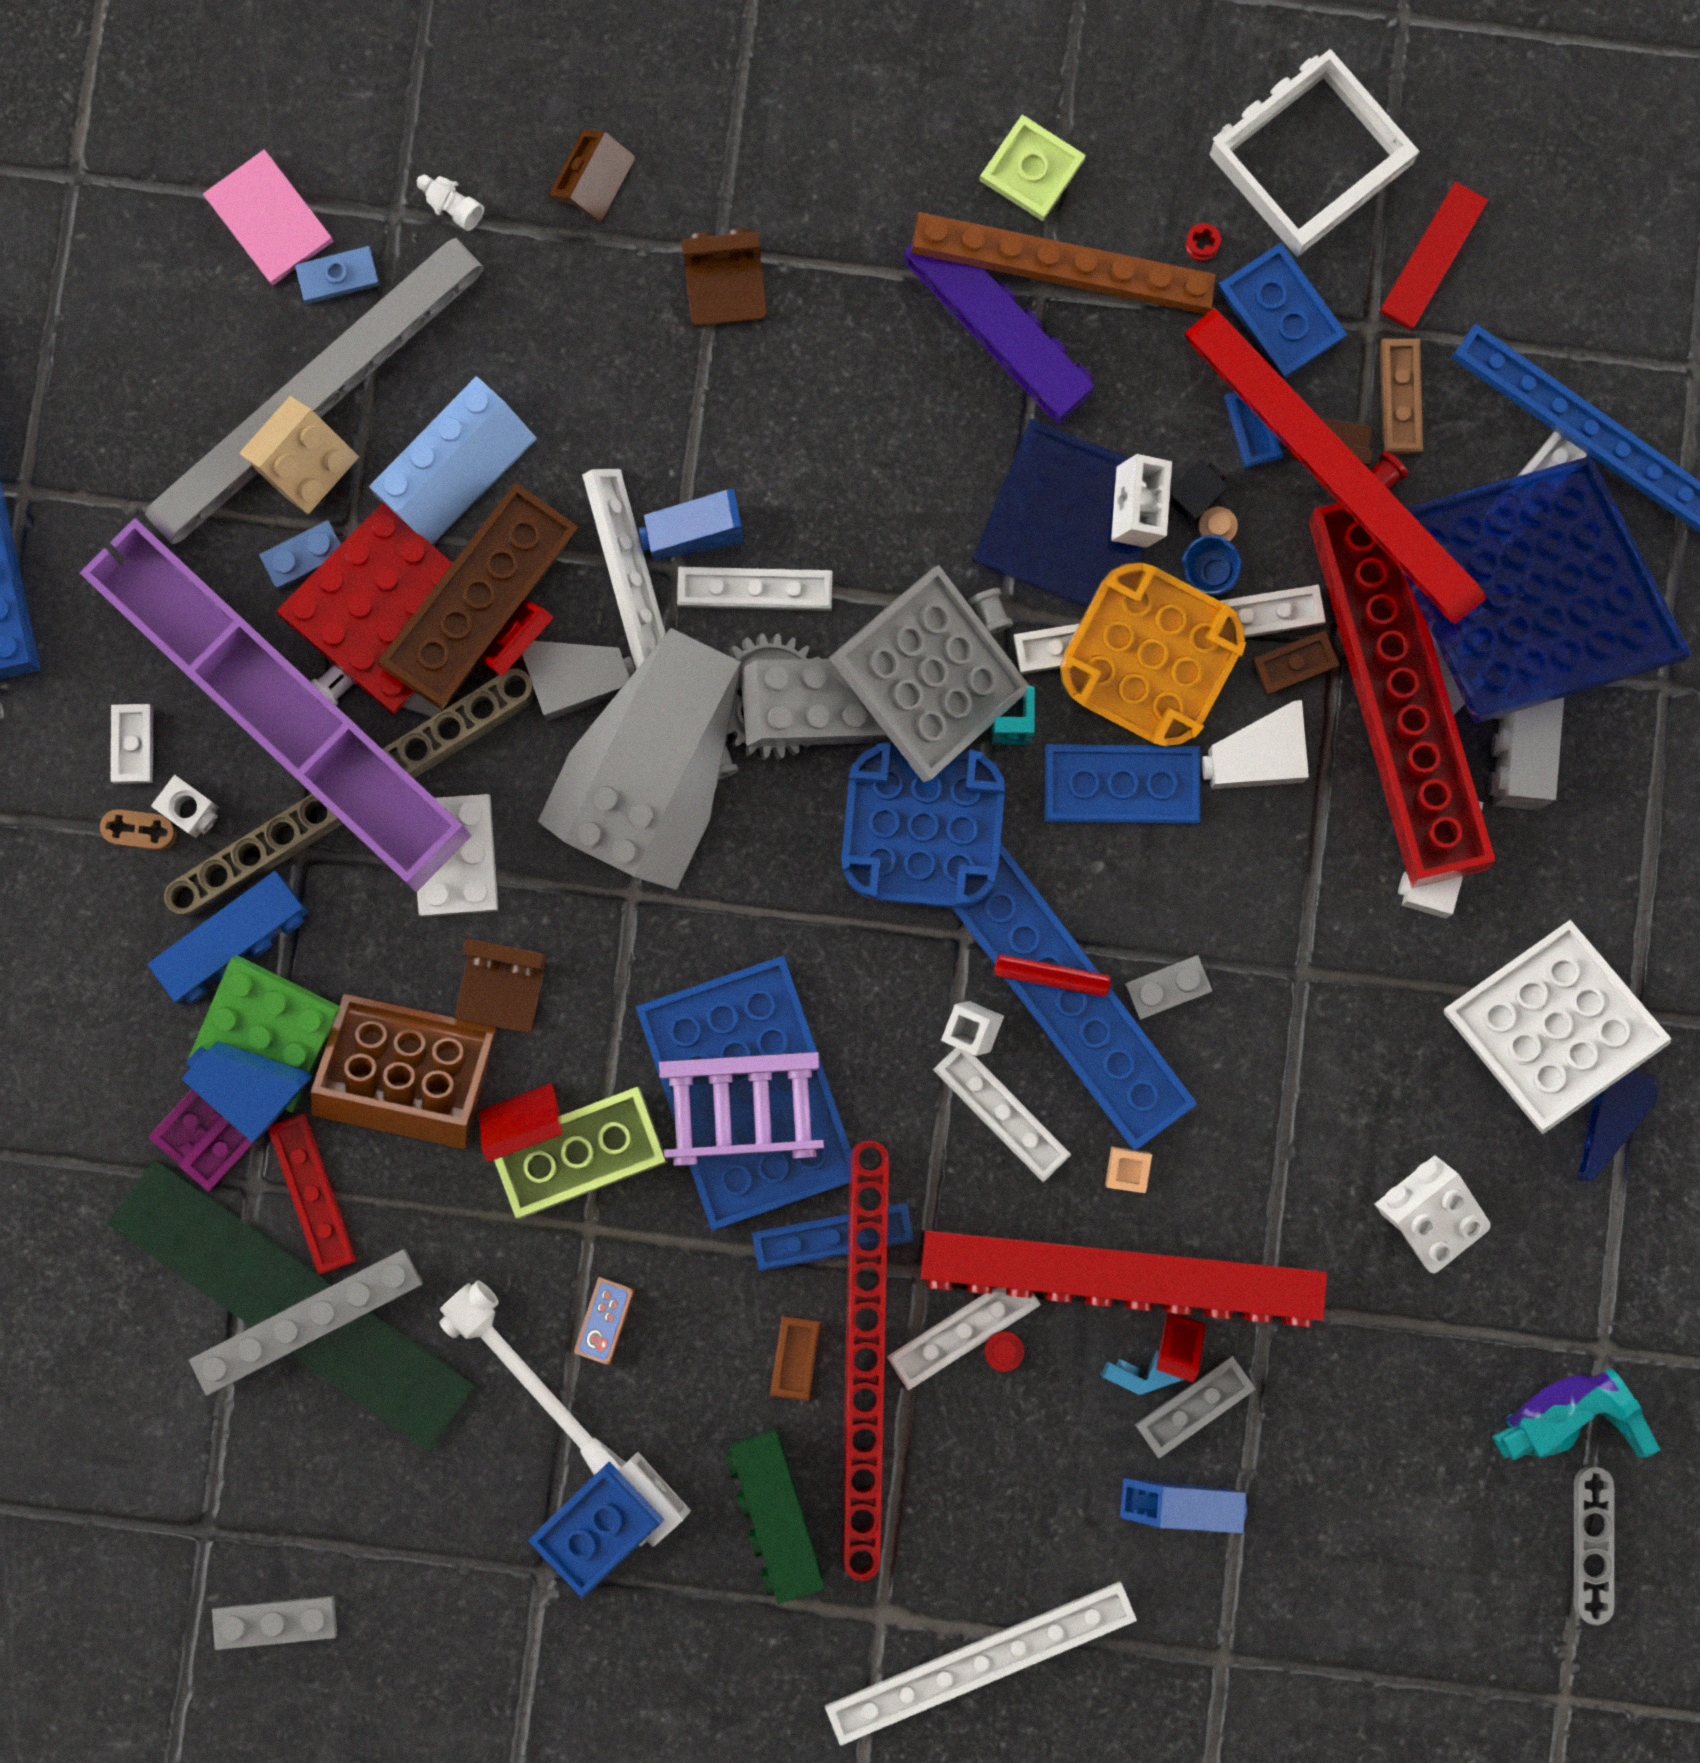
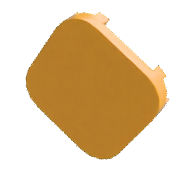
(1152, 653)

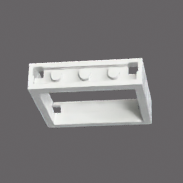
(1365, 108)

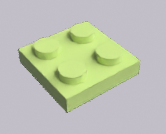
(1032, 167)

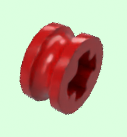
(1209, 251)

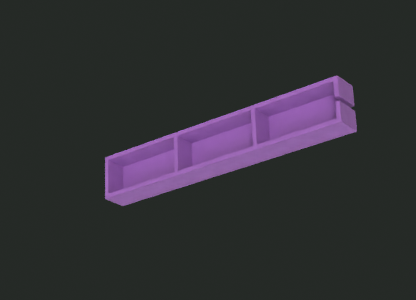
(277, 706)

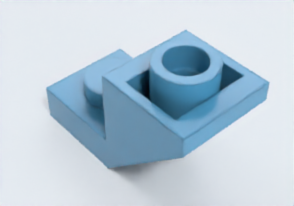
(1127, 1376)

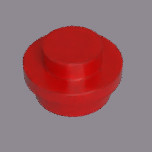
(1004, 1351)

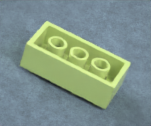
(595, 1150)

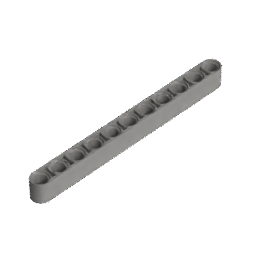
(319, 385)

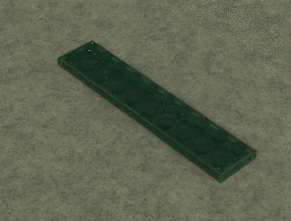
(262, 1279)

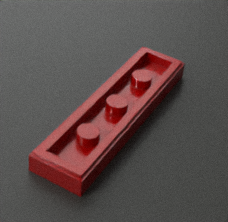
(1433, 256)
(312, 1194)

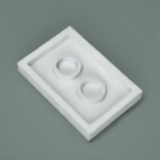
(469, 876)

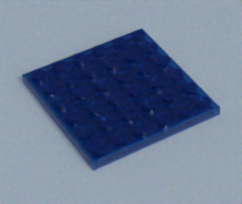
(1561, 589)

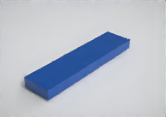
(824, 1239)

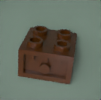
(500, 986)

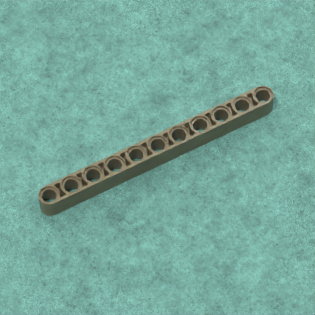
(298, 815)

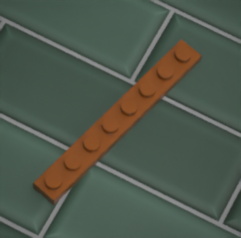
(1063, 263)

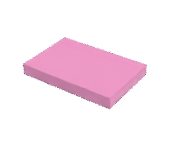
(268, 217)

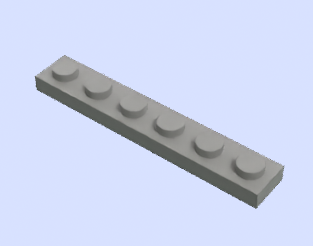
(305, 1322)

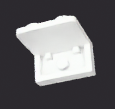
(1435, 1213)

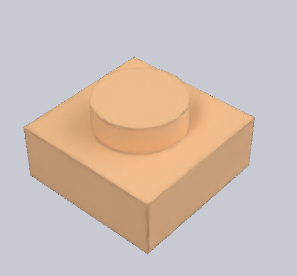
(1128, 1169)

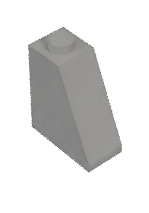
(575, 675)

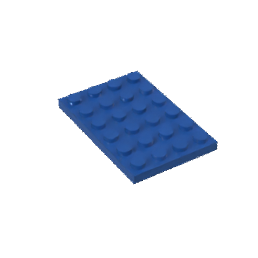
(744, 1017)

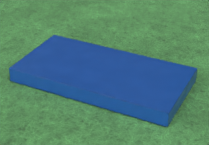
(1121, 784)

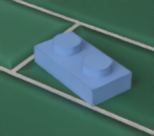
(300, 555)

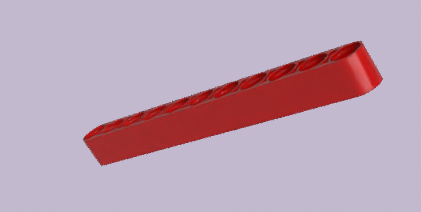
(1336, 467)
(872, 1377)

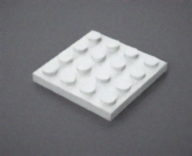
(1557, 1026)

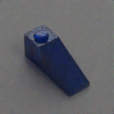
(1613, 1119)

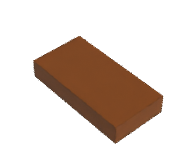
(795, 1358)

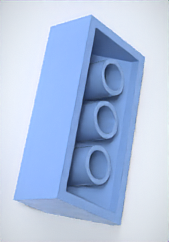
(453, 461)

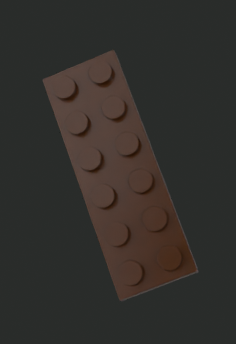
(478, 596)

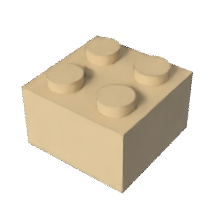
(299, 454)

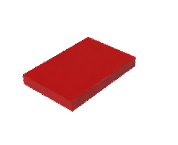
(520, 1122)

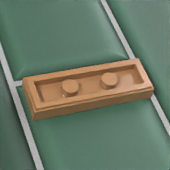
(1401, 396)

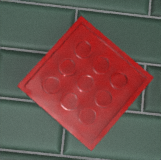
(365, 599)

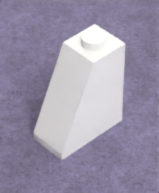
(1261, 753)

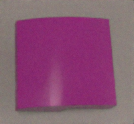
(200, 1140)

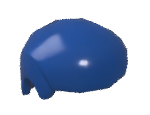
(1212, 565)

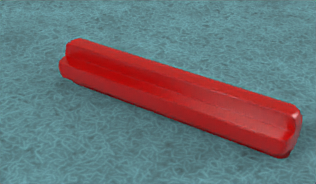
(1052, 975)

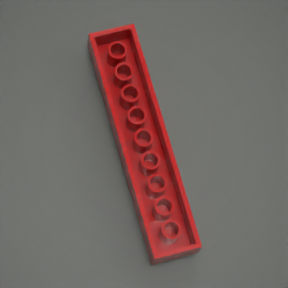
(1402, 704)
(1125, 1276)

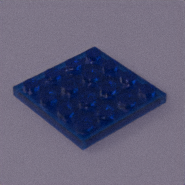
(1056, 516)

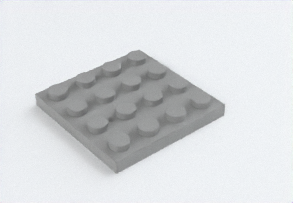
(930, 673)

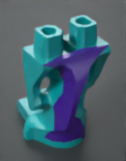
(1557, 1412)

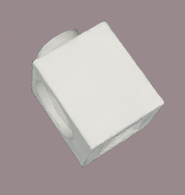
(172, 798)

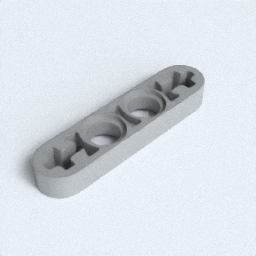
(1601, 1544)

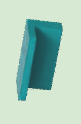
(1016, 729)

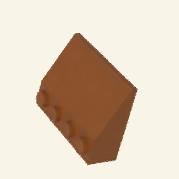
(403, 1071)

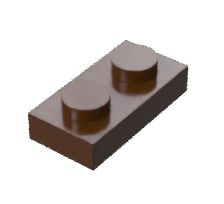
(1295, 663)

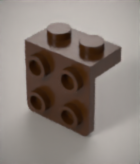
(724, 277)

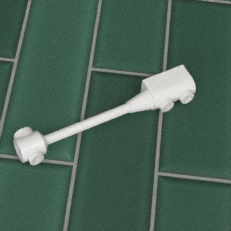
(472, 1315)

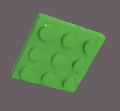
(268, 1018)

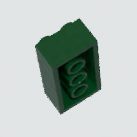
(777, 1516)

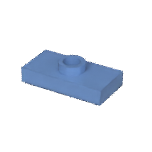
(337, 275)

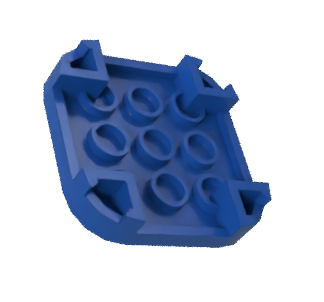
(922, 839)

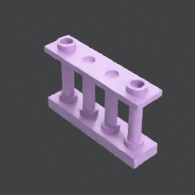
(759, 1073)

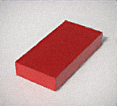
(1181, 1347)

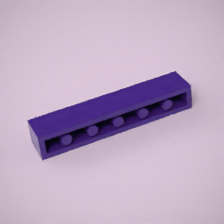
(1007, 333)

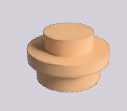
(1218, 522)

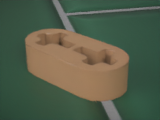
(139, 821)

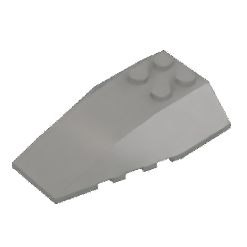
(650, 764)

